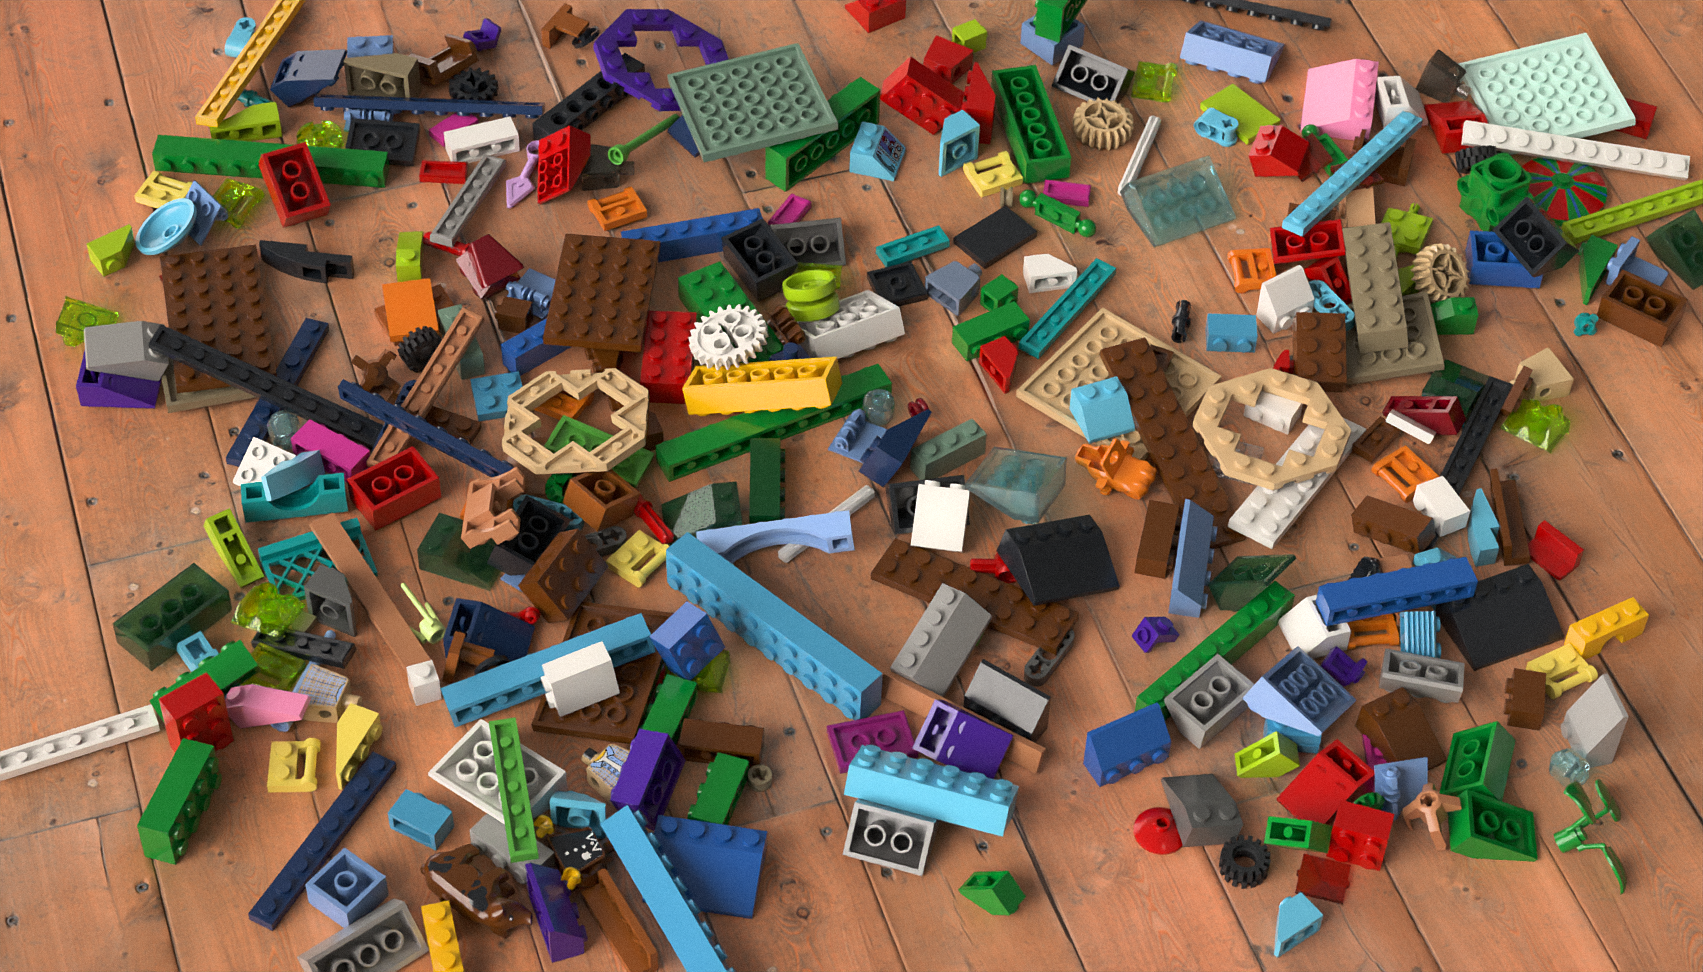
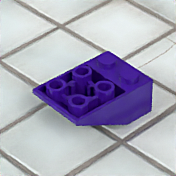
(113, 390)
(962, 740)

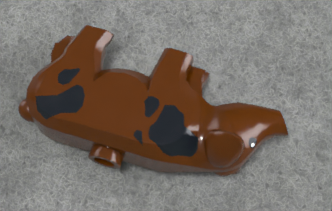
(474, 894)

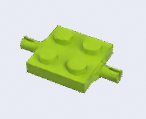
(1408, 228)

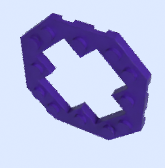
(622, 34)

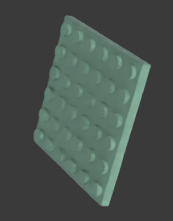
(752, 102)

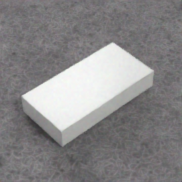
(1410, 426)

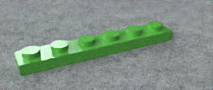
(513, 790)

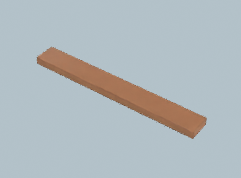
(430, 382)
(369, 591)
(921, 700)

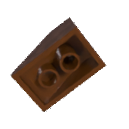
(1400, 729)

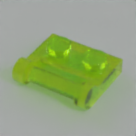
(1146, 81)
(231, 194)
(277, 666)

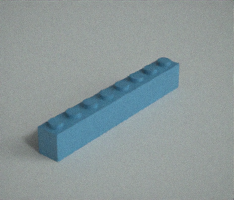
(521, 678)
(664, 892)

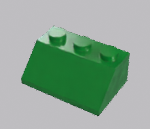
(1479, 761)

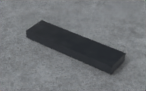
(310, 647)

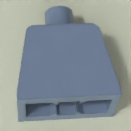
(954, 286)

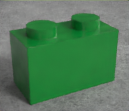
(1298, 834)

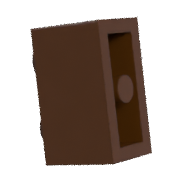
(1526, 699)

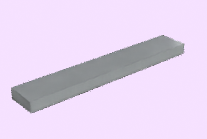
(467, 200)

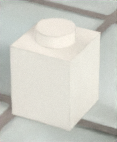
(423, 683)

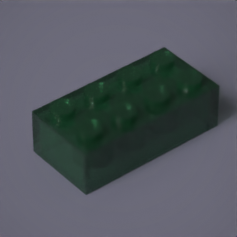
(172, 614)

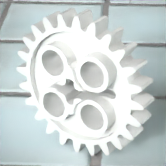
(714, 346)

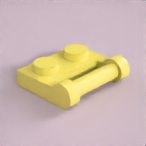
(991, 181)
(160, 190)
(634, 554)
(1560, 664)
(284, 766)

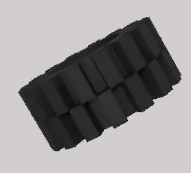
(1471, 156)
(419, 348)
(1241, 874)

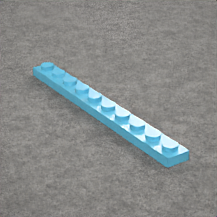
(1352, 173)

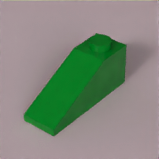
(1593, 264)
(1455, 316)

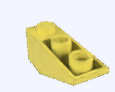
(355, 735)

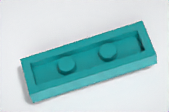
(912, 246)

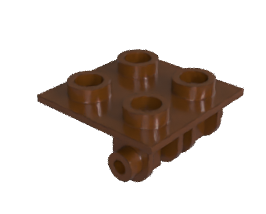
(786, 325)

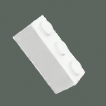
(488, 138)

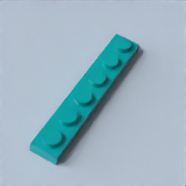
(1067, 308)

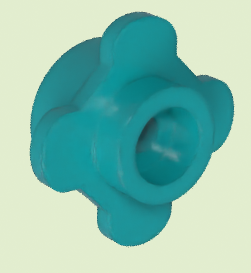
(1583, 319)

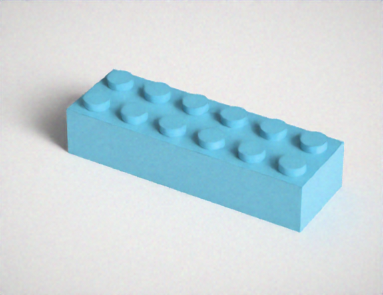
(931, 789)

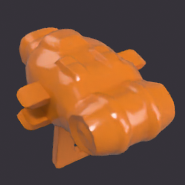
(1117, 468)

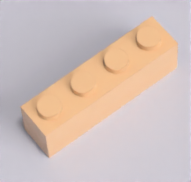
(1358, 208)

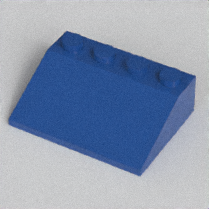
(715, 862)

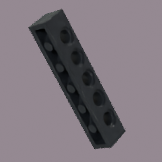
(585, 103)

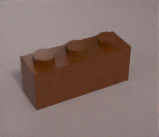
(1393, 525)
(1158, 539)
(704, 739)

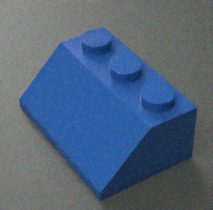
(1127, 745)

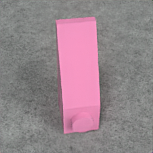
(261, 705)

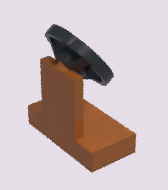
(565, 22)
(471, 654)

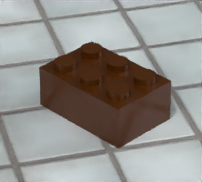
(1641, 308)
(1320, 349)
(563, 576)

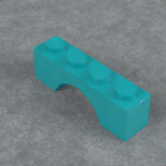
(322, 497)

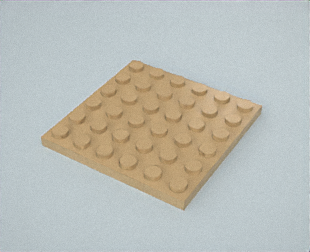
(1080, 364)

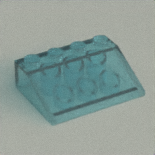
(1178, 201)
(1019, 482)

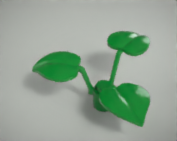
(1575, 835)

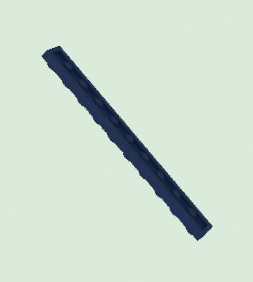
(439, 106)

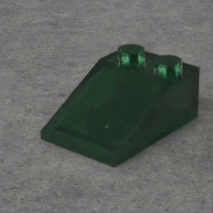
(1681, 247)
(1459, 382)
(703, 509)
(448, 555)
(1246, 579)

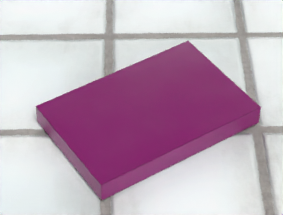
(887, 731)

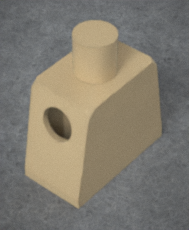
(1549, 376)

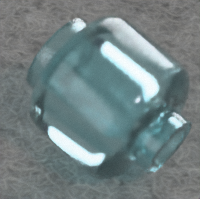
(879, 407)
(282, 428)
(1568, 767)

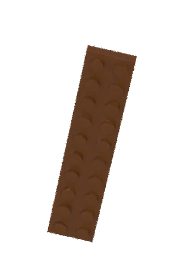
(1169, 435)

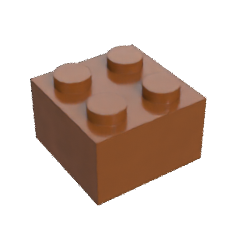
(601, 498)

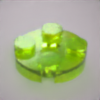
(328, 130)

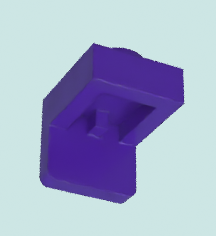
(485, 37)
(1153, 631)
(1342, 667)

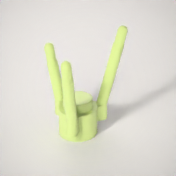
(430, 627)

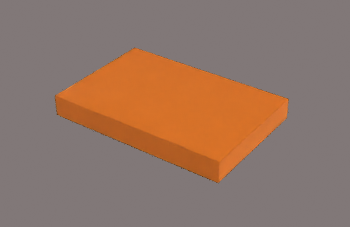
(408, 307)

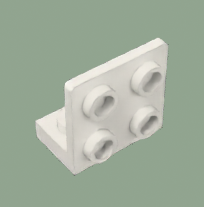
(259, 460)

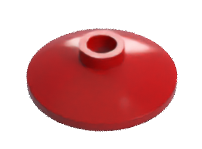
(1156, 838)

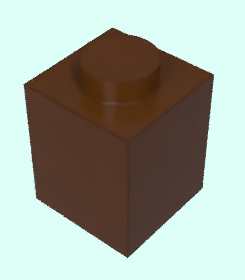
(514, 315)

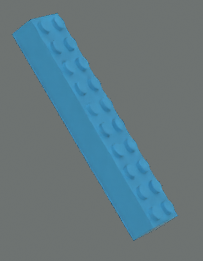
(773, 628)

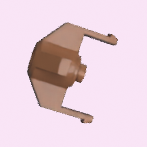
(1433, 811)

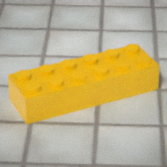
(763, 386)

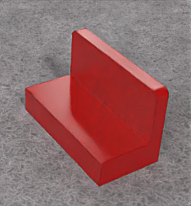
(1554, 551)

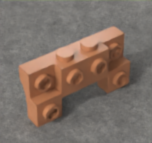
(486, 508)

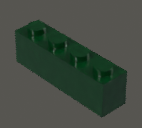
(766, 480)

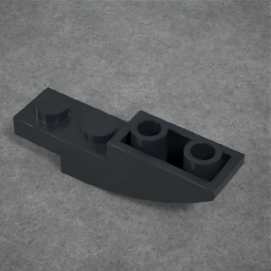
(305, 265)

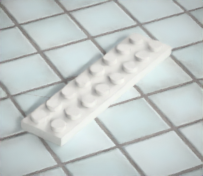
(1270, 513)

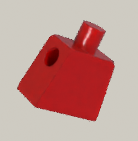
(948, 59)

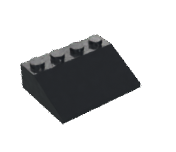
(1059, 559)
(1502, 619)

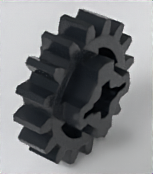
(473, 85)

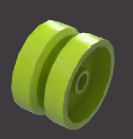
(811, 295)

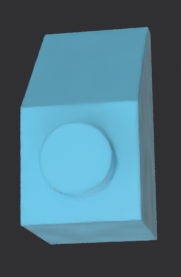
(1295, 923)

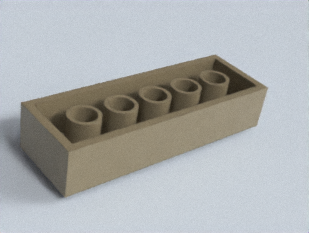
(1375, 288)

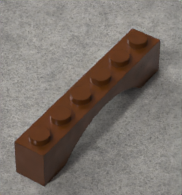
(608, 359)

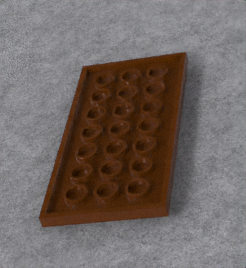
(221, 304)

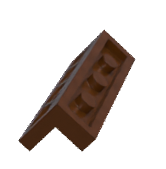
(1509, 517)

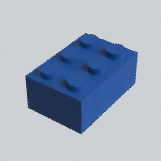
(1494, 264)

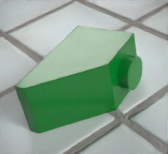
(993, 892)

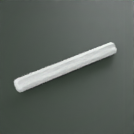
(1141, 151)
(852, 504)

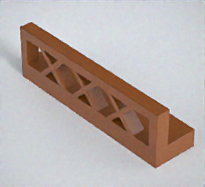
(620, 925)

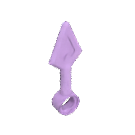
(521, 186)

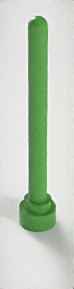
(620, 153)

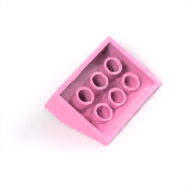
(1341, 98)

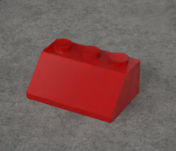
(1320, 242)

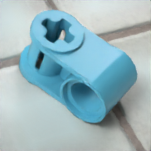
(240, 36)
(1215, 125)

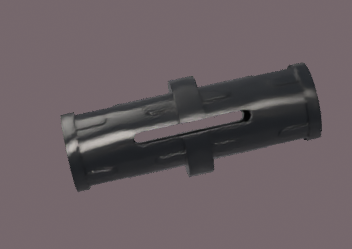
(1181, 321)

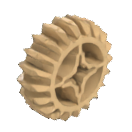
(1103, 124)
(1440, 272)

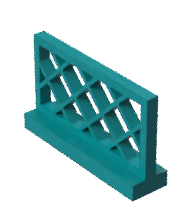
(305, 546)

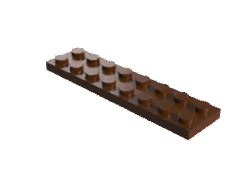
(1012, 612)

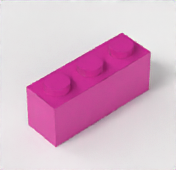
(336, 450)

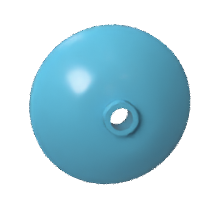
(166, 227)

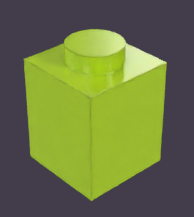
(970, 35)

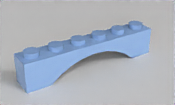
(824, 531)

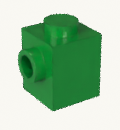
(998, 293)

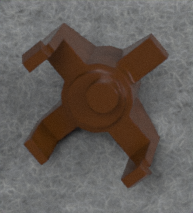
(375, 371)

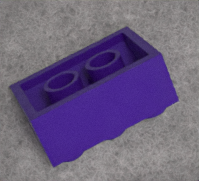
(648, 775)
(555, 912)

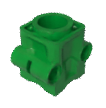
(1493, 190)

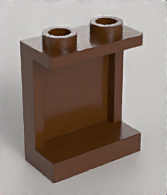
(448, 62)
(1396, 166)

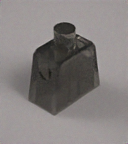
(1443, 79)
(601, 172)

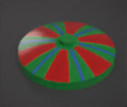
(1566, 188)

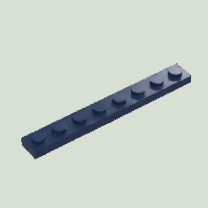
(291, 370)
(422, 430)
(322, 841)

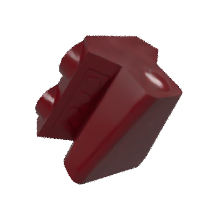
(489, 266)

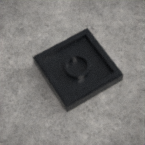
(898, 284)

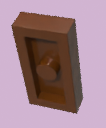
(1521, 383)
(1375, 439)

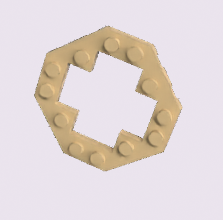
(1247, 390)
(573, 457)

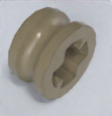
(1006, 197)
(762, 771)

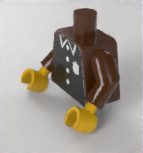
(576, 852)

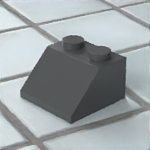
(330, 600)

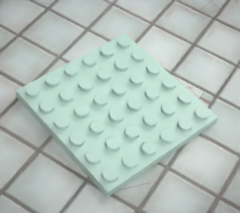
(1549, 89)

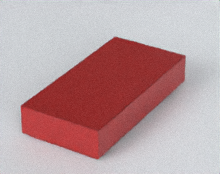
(443, 172)

